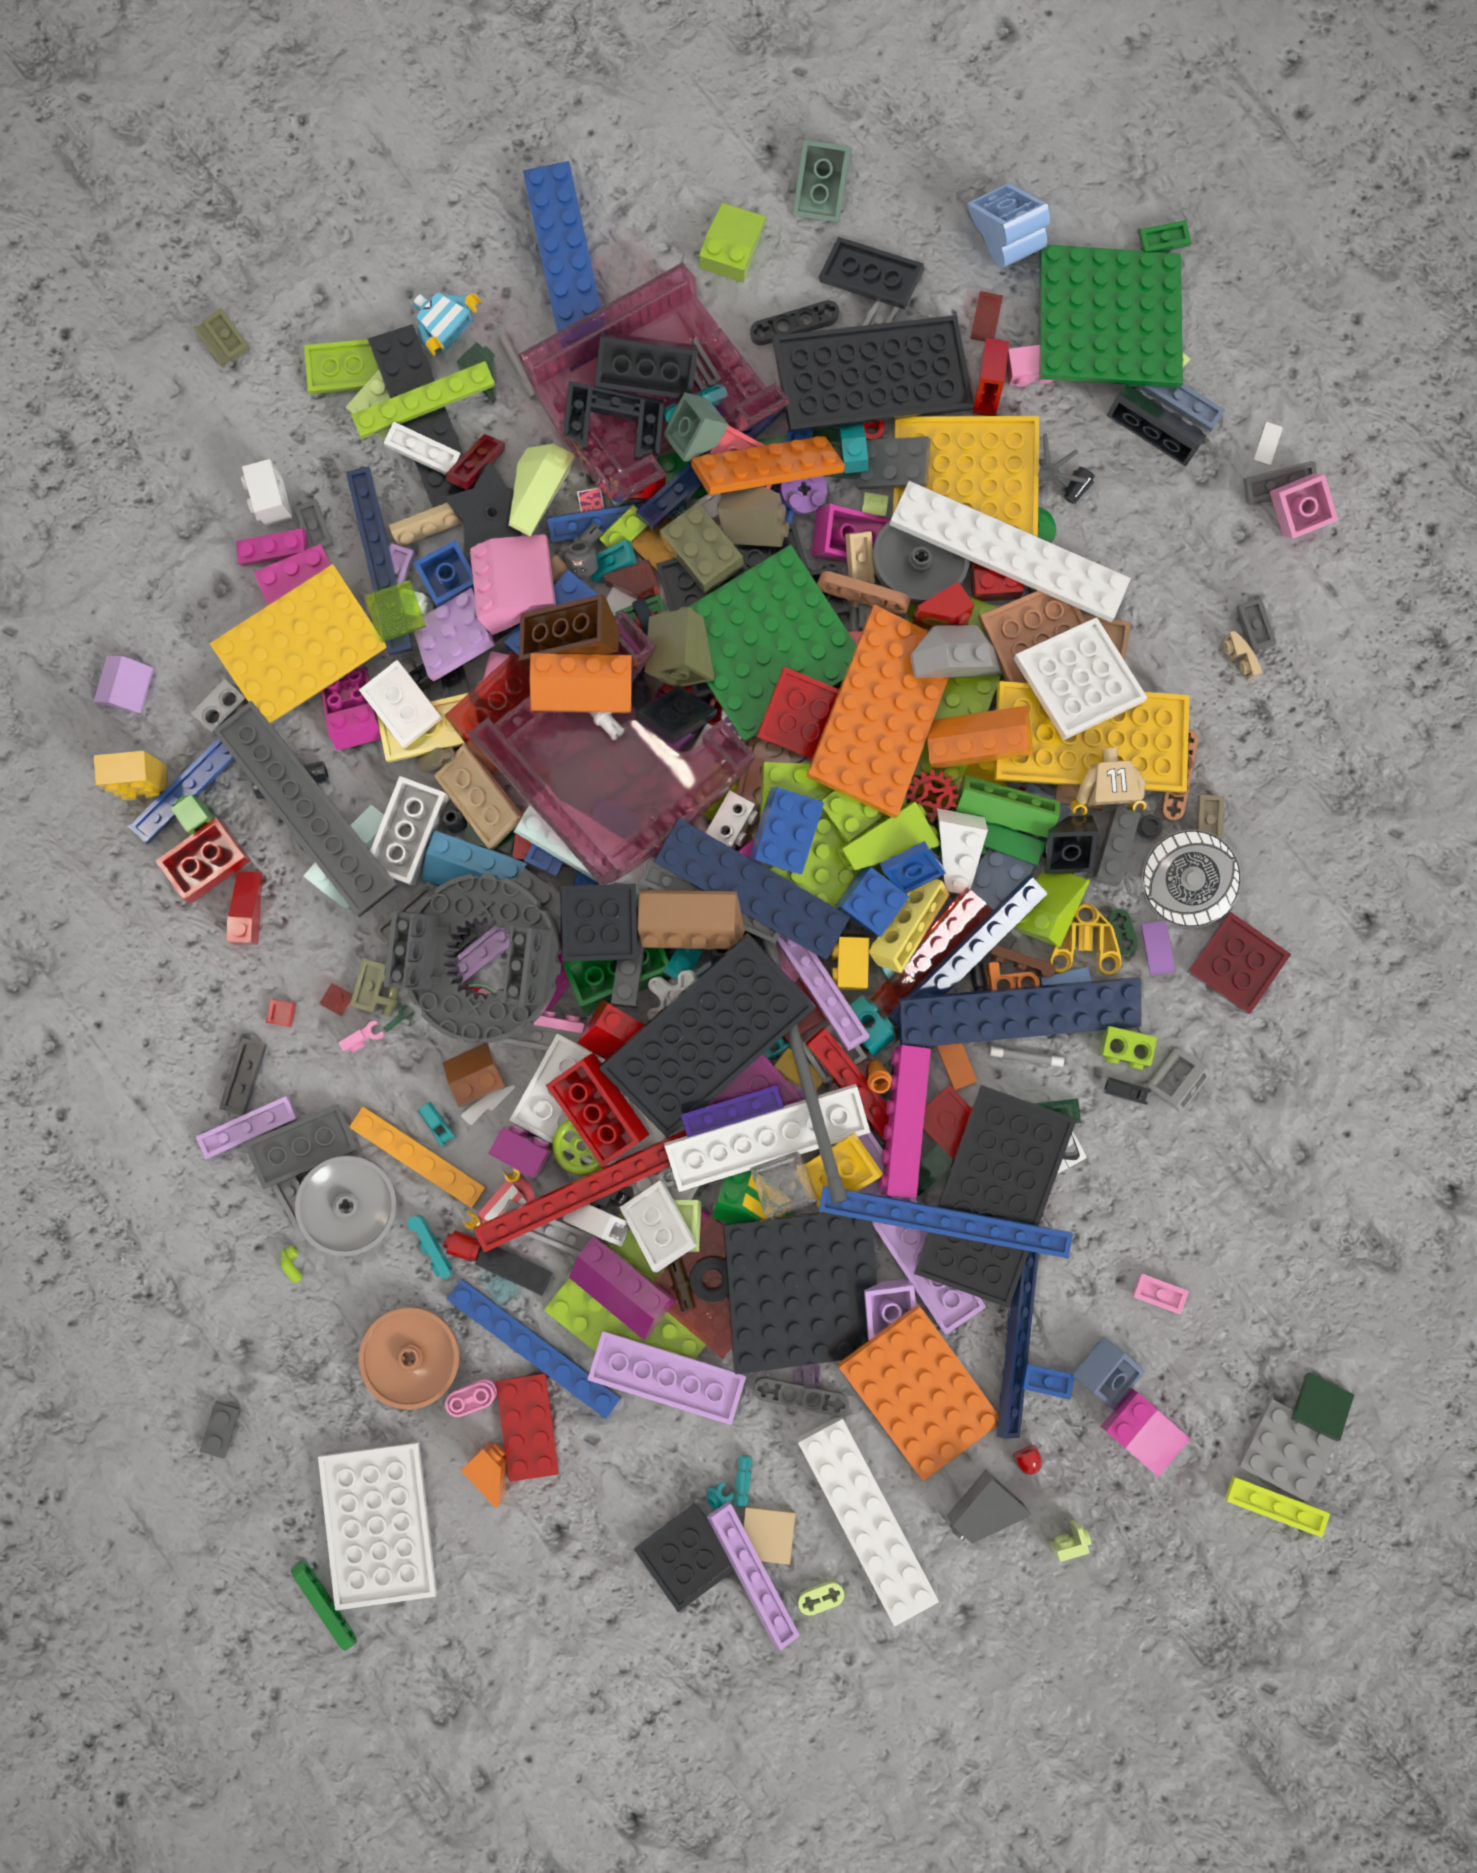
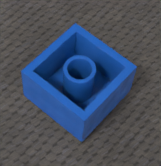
(445, 573)
(872, 901)

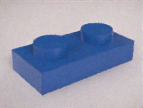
(1047, 1381)

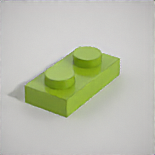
(625, 527)

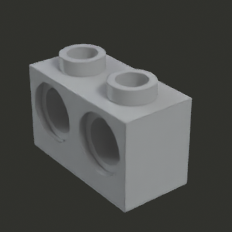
(217, 703)

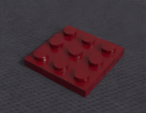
(1239, 963)

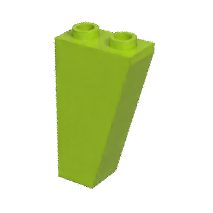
(889, 838)

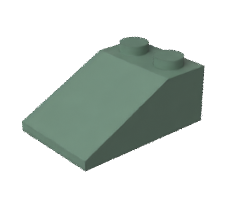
(822, 180)

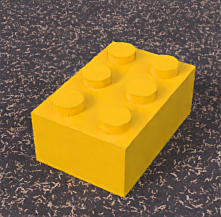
(131, 774)

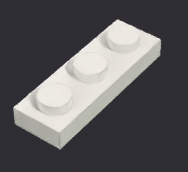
(421, 448)

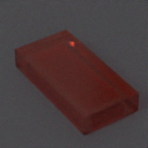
(986, 316)

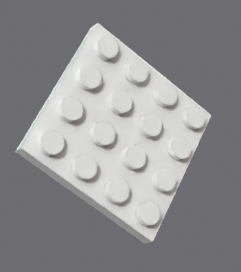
(1080, 678)

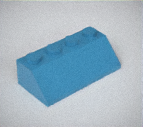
(454, 858)

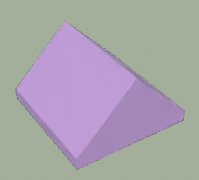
(124, 684)

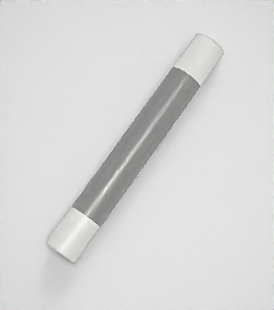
(1026, 1056)

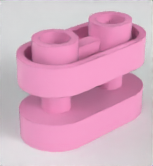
(471, 1397)

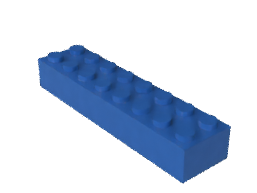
(562, 243)

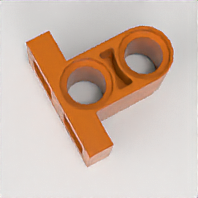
(1012, 980)

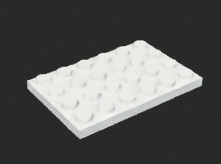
(377, 1526)

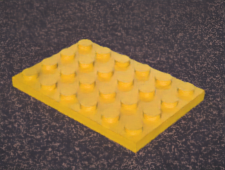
(299, 644)

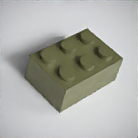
(702, 548)

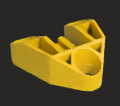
(1105, 941)

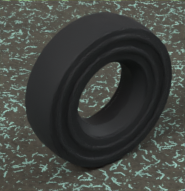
(696, 1283)

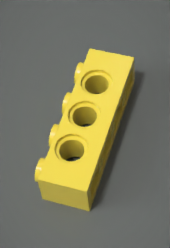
(909, 926)

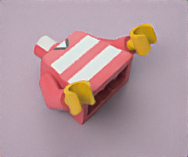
(515, 1188)

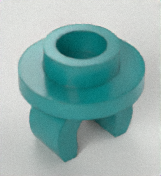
(715, 1497)

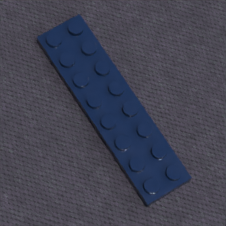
(759, 890)

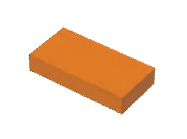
(956, 1065)

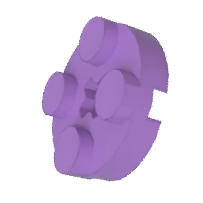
(804, 504)

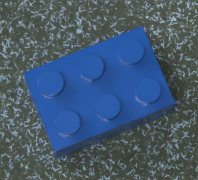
(786, 830)

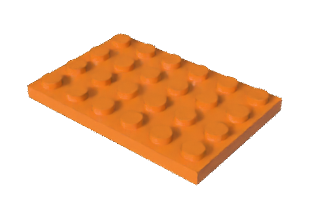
(920, 1392)

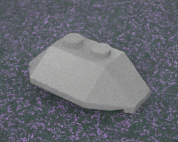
(955, 653)

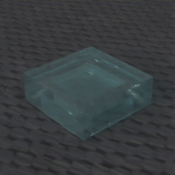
(503, 1290)

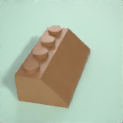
(689, 919)

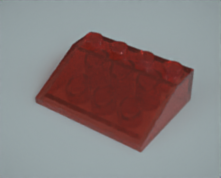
(491, 699)

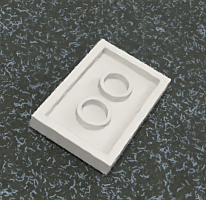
(400, 704)
(658, 1226)

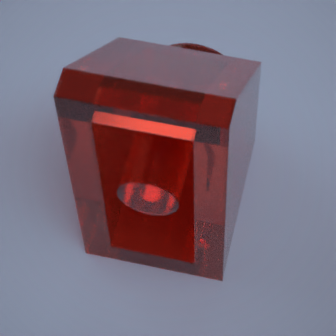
(634, 580)

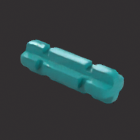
(743, 1479)

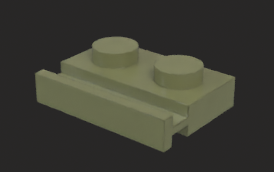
(221, 337)

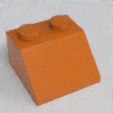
(488, 1472)

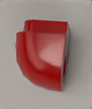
(1028, 1459)

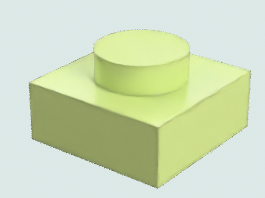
(875, 504)

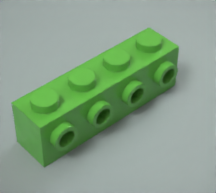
(1008, 806)

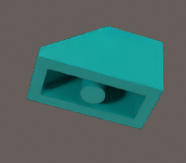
(854, 448)

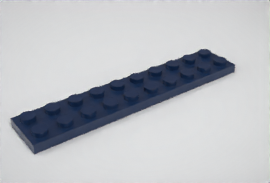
(1019, 1012)

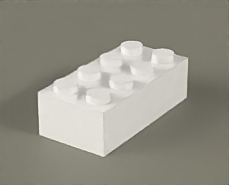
(408, 829)

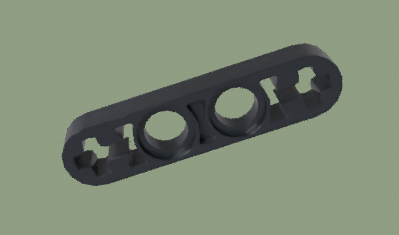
(792, 317)

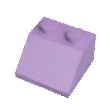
(887, 1303)

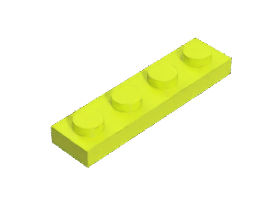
(1277, 1506)

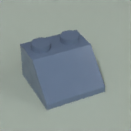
(1108, 1373)

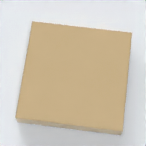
(770, 1533)

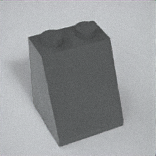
(985, 1510)

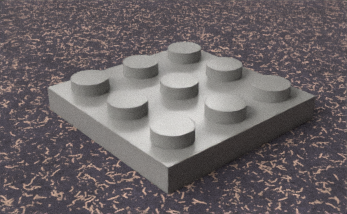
(1286, 1451)

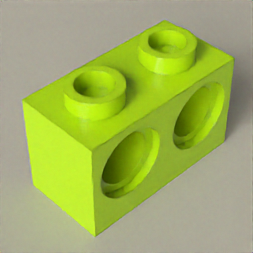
(1128, 1041)

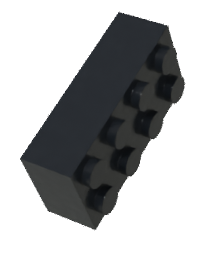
(645, 365)

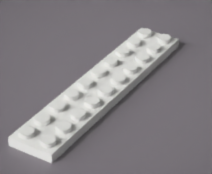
(1010, 551)

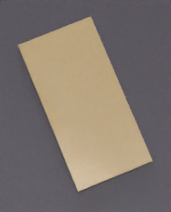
(478, 797)

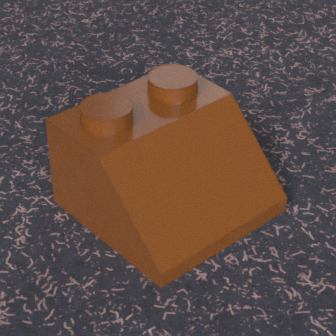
(473, 1075)

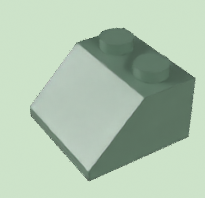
(695, 427)

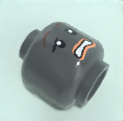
(581, 560)

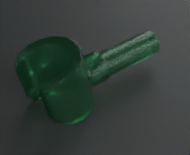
(400, 1017)

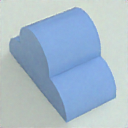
(1010, 223)

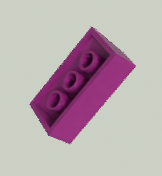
(620, 1287)

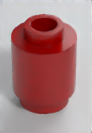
(462, 1245)

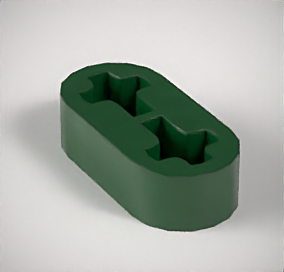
(1127, 930)

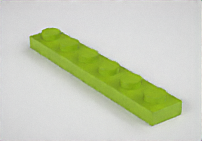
(423, 400)

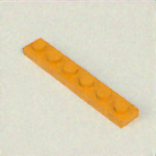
(417, 1157)

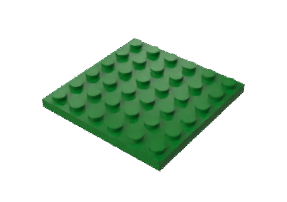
(1110, 316)
(765, 623)

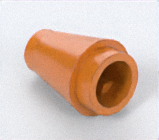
(878, 1077)

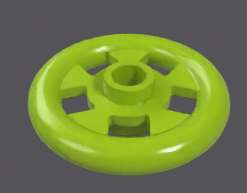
(559, 1145)

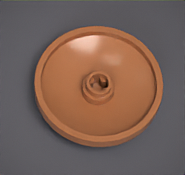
(409, 1358)

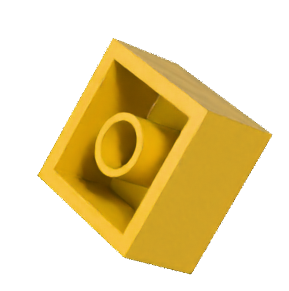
(851, 963)

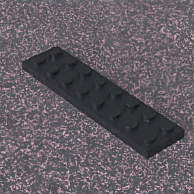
(405, 369)

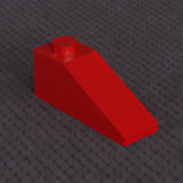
(245, 909)

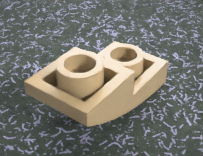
(1238, 648)

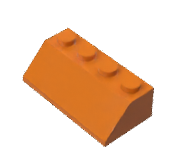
(580, 683)
(980, 737)

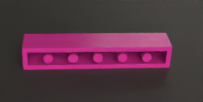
(905, 1121)

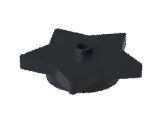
(473, 505)

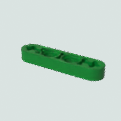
(324, 1605)

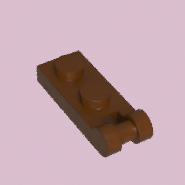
(1022, 961)

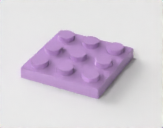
(452, 635)

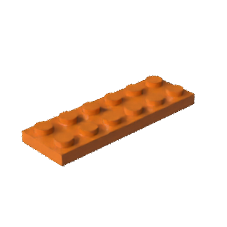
(767, 465)

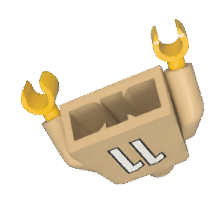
(1111, 784)

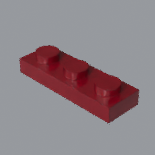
(474, 461)

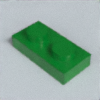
(1165, 237)

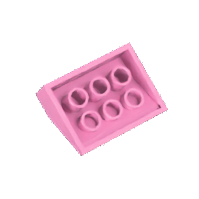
(511, 579)

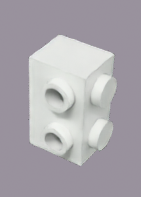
(730, 818)

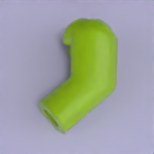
(287, 1264)

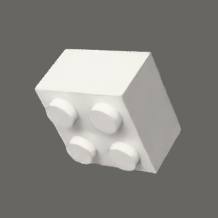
(267, 493)

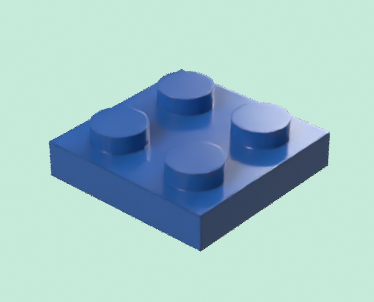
(913, 867)

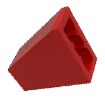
(991, 377)

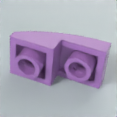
(1158, 948)

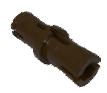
(681, 1285)

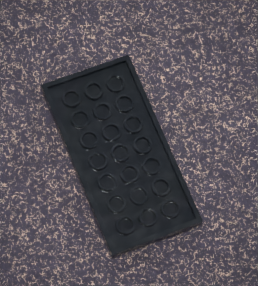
(873, 373)
(707, 1035)
(1001, 1172)

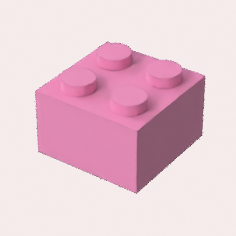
(1303, 505)

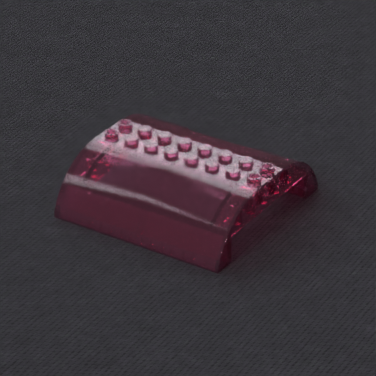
(656, 310)
(608, 795)

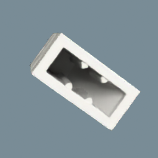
(599, 1224)

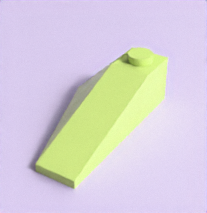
(536, 484)

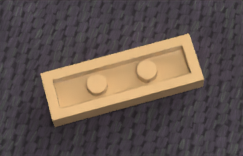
(424, 524)
(860, 558)

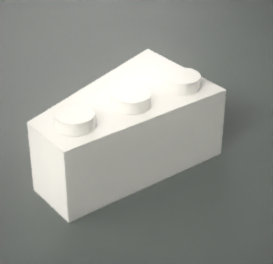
(961, 847)

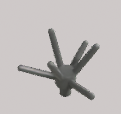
(1050, 471)

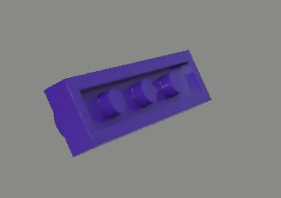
(732, 1111)

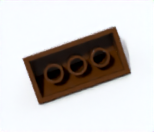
(569, 628)

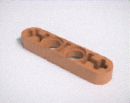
(863, 592)
(1180, 805)

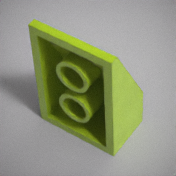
(731, 242)
(1055, 912)

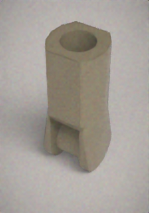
(435, 759)

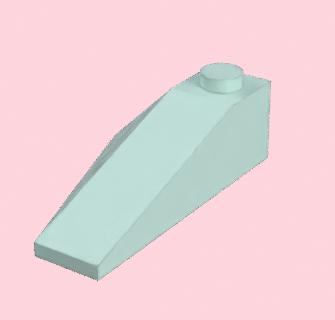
(366, 827)

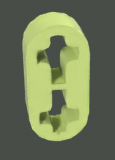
(823, 1603)

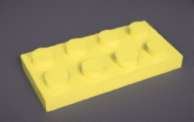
(439, 735)

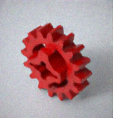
(942, 790)

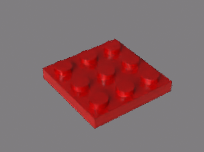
(797, 713)

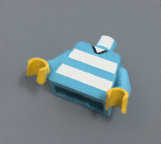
(443, 319)

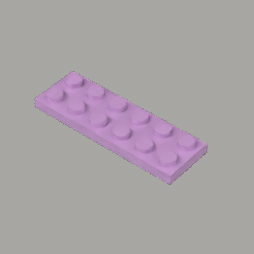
(667, 1377)

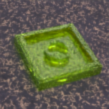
(395, 611)

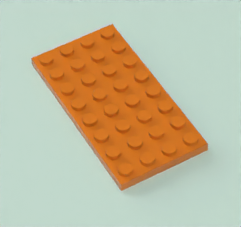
(878, 717)

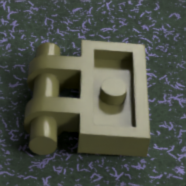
(369, 987)

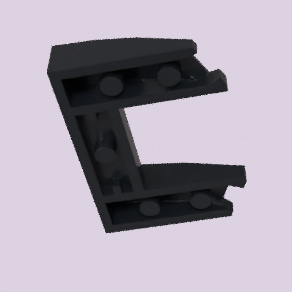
(585, 398)

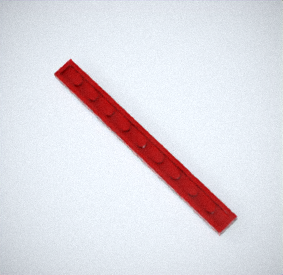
(574, 1195)

